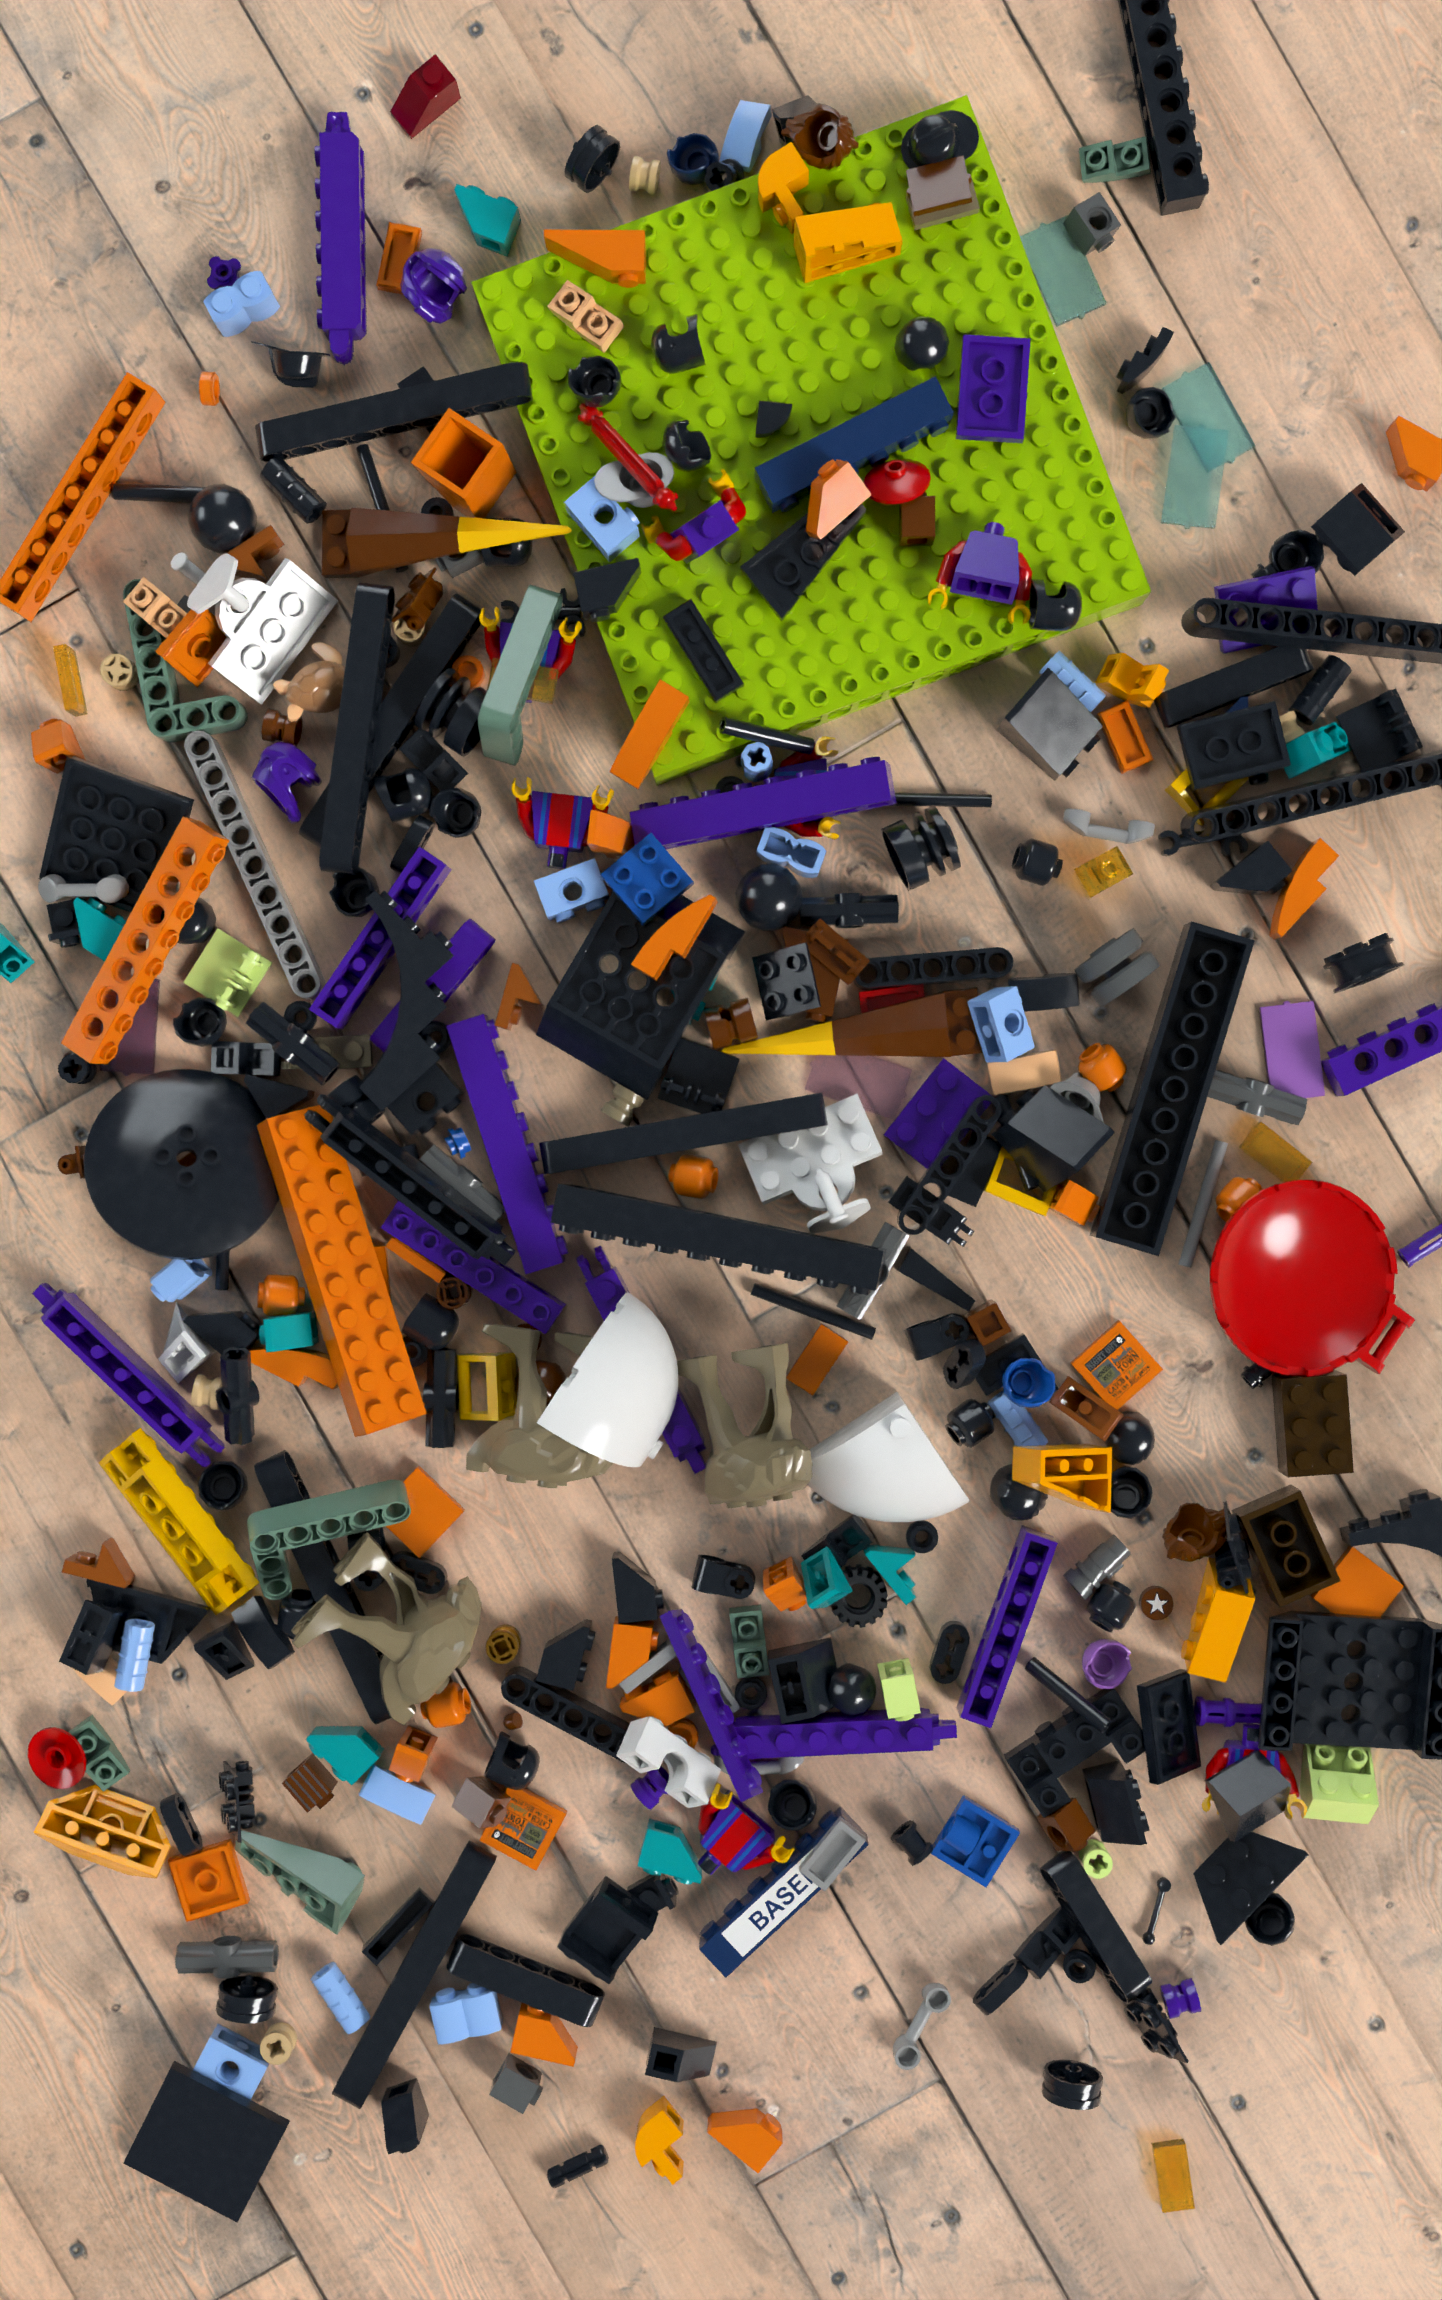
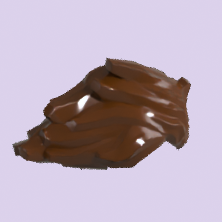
(821, 136)
(1194, 1532)

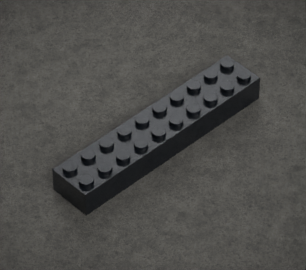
(1172, 1087)
(718, 1236)

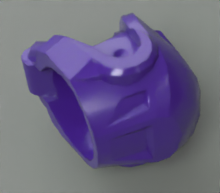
(432, 283)
(281, 768)

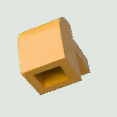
(778, 180)
(1132, 680)
(655, 2133)

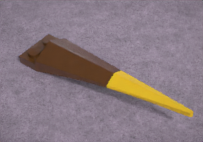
(376, 540)
(914, 1028)

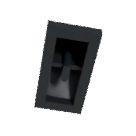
(276, 1097)
(225, 1650)

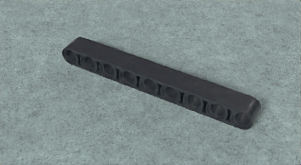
(394, 411)
(1312, 633)
(399, 708)
(357, 728)
(1310, 798)
(683, 1133)
(316, 1561)
(414, 1974)

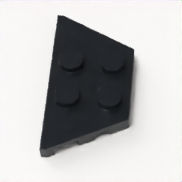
(171, 1615)
(1242, 1878)

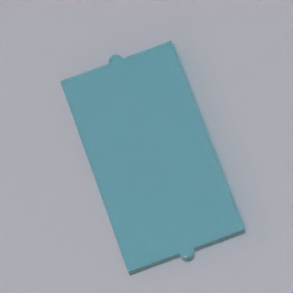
(1062, 272)
(1203, 400)
(1194, 476)

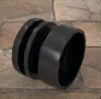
(451, 709)
(922, 847)

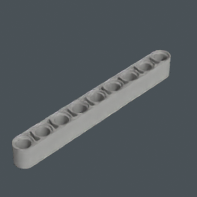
(244, 854)

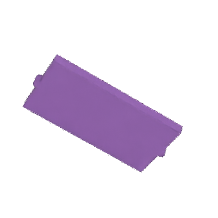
(1292, 1048)

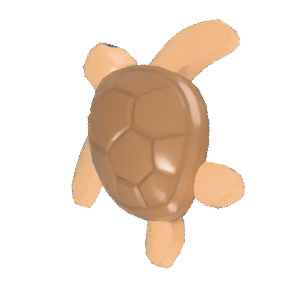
(315, 686)

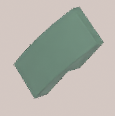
(1115, 162)
(749, 1641)
(102, 1756)

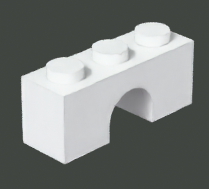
(690, 1772)

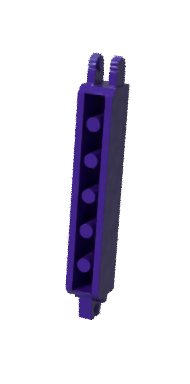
(342, 236)
(126, 1373)
(682, 1429)
(840, 1734)

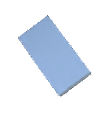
(744, 133)
(397, 1795)

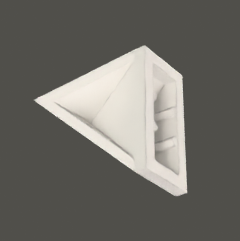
(183, 1348)

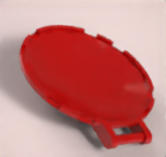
(1306, 1280)

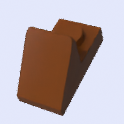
(258, 547)
(517, 988)
(1086, 1408)
(108, 1568)

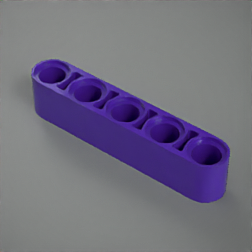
(469, 948)

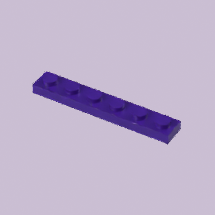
(716, 1713)

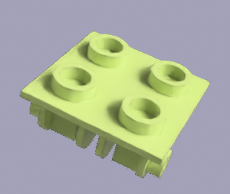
(227, 972)

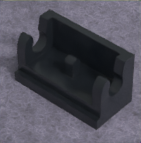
(93, 1637)

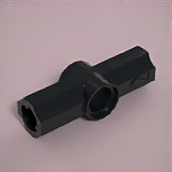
(850, 910)
(293, 1043)
(237, 1395)
(441, 1398)

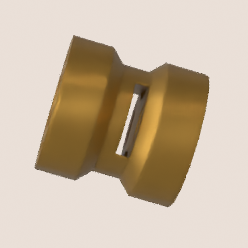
(507, 1638)

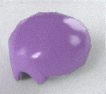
(1106, 1663)

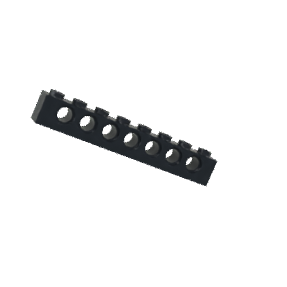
(1173, 191)

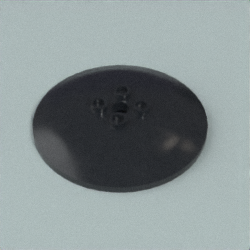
(170, 1206)

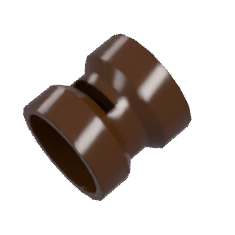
(278, 727)
(458, 1295)

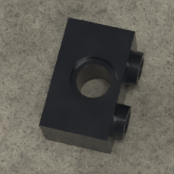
(407, 1105)

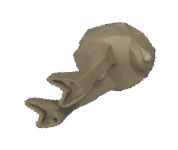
(518, 1443)
(768, 1460)
(419, 1649)

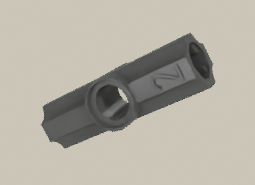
(1257, 1097)
(463, 1181)
(887, 1238)
(227, 1957)

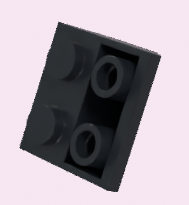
(1357, 529)
(802, 1678)
(1114, 1804)

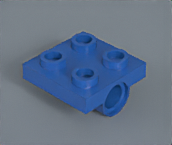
(647, 879)
(975, 1841)

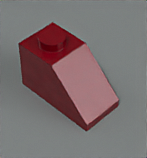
(425, 96)

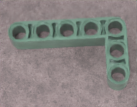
(170, 706)
(501, 709)
(319, 1520)

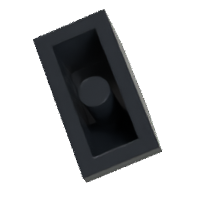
(605, 588)
(1256, 873)
(225, 1329)
(635, 1591)

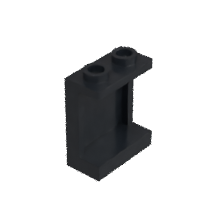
(607, 1929)

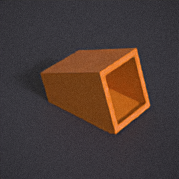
(464, 465)

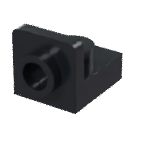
(63, 924)
(655, 1891)

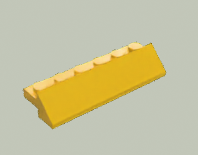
(179, 1521)

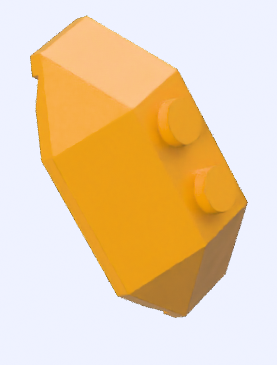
(107, 1831)

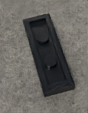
(703, 651)

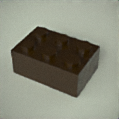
(1312, 1424)
(1286, 1545)

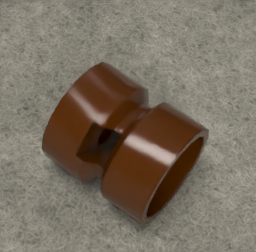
(730, 1023)

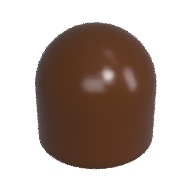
(513, 1721)

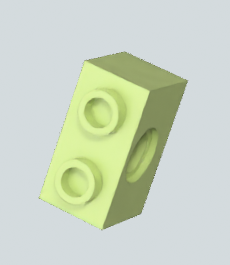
(899, 1689)

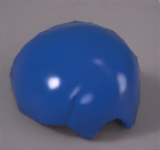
(1028, 1383)

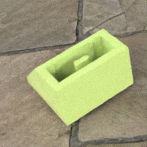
(1338, 1783)

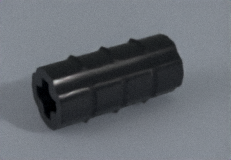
(293, 490)
(1320, 689)

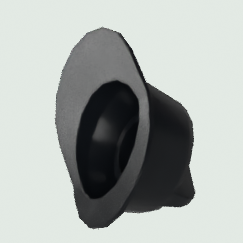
(939, 139)
(295, 367)

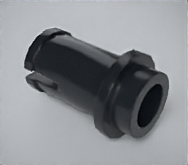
(1255, 1375)

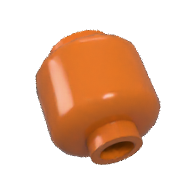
(1102, 1066)
(694, 1176)
(1234, 1195)
(280, 1295)
(448, 1707)

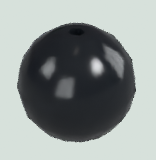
(222, 517)
(768, 897)

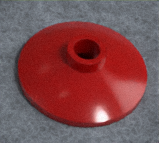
(897, 481)
(56, 1758)

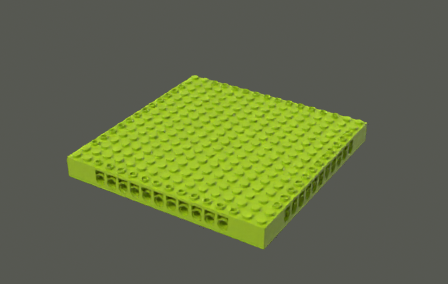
(831, 354)

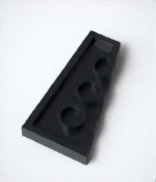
(793, 561)

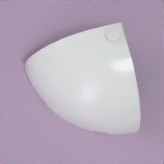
(619, 1389)
(885, 1468)

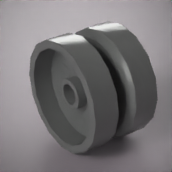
(1115, 965)

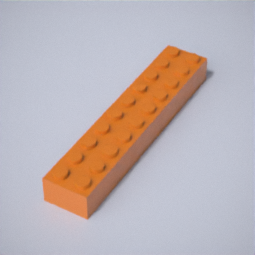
(341, 1274)

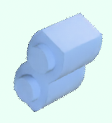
(239, 305)
(799, 855)
(179, 1279)
(465, 2013)

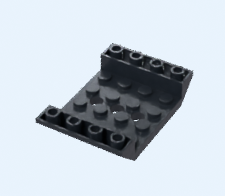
(626, 1029)
(1395, 1693)

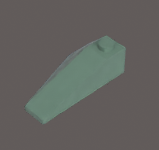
(318, 1879)

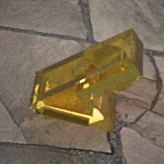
(1102, 872)

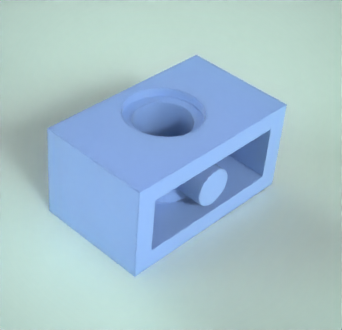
(608, 537)
(553, 888)
(1001, 1024)
(229, 2046)

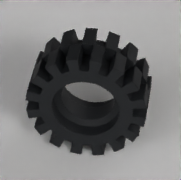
(873, 1608)

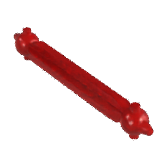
(635, 465)

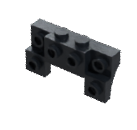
(1068, 1742)

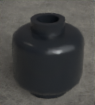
(1037, 862)
(970, 1423)
(1111, 1606)
(293, 1609)

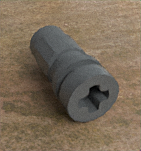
(1100, 1564)

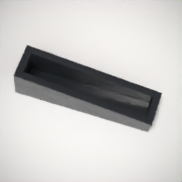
(923, 1272)
(397, 1926)

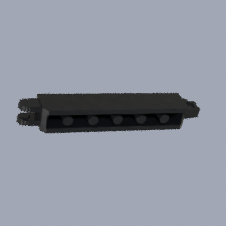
(410, 1181)

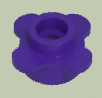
(217, 266)

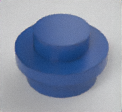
(457, 1142)

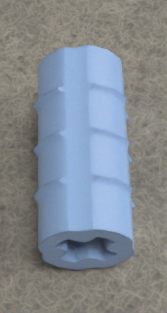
(1075, 680)
(751, 754)
(1017, 1421)
(134, 1655)
(340, 1998)

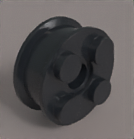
(1362, 963)

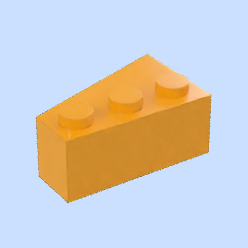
(845, 239)
(1067, 1472)
(1216, 1626)

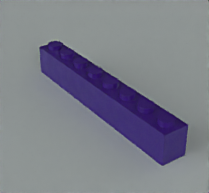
(767, 805)
(506, 1142)

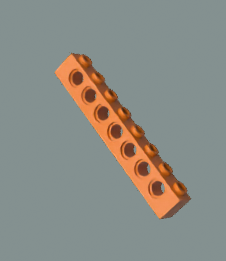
(79, 496)
(130, 949)

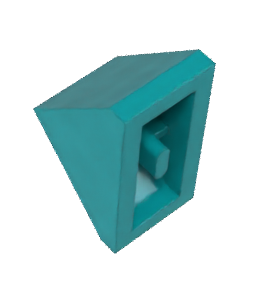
(823, 1579)

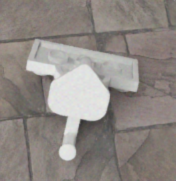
(268, 621)
(815, 1162)

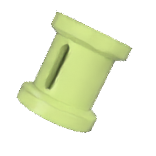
(1101, 1866)

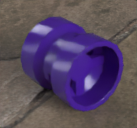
(651, 1787)
(1180, 1998)

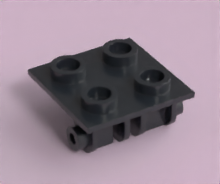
(1379, 730)
(786, 981)
(698, 1077)
(1233, 1556)
(238, 1810)
(1155, 2026)

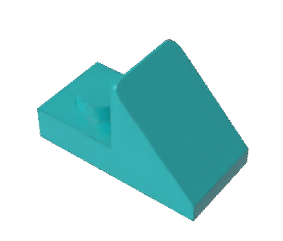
(888, 1562)

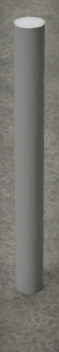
(1203, 1203)

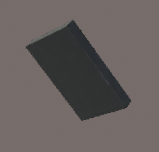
(1233, 745)
(1169, 1726)

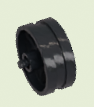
(592, 158)
(246, 1999)
(1072, 2084)

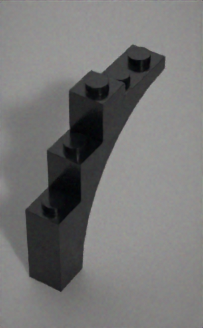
(418, 959)
(1415, 1526)

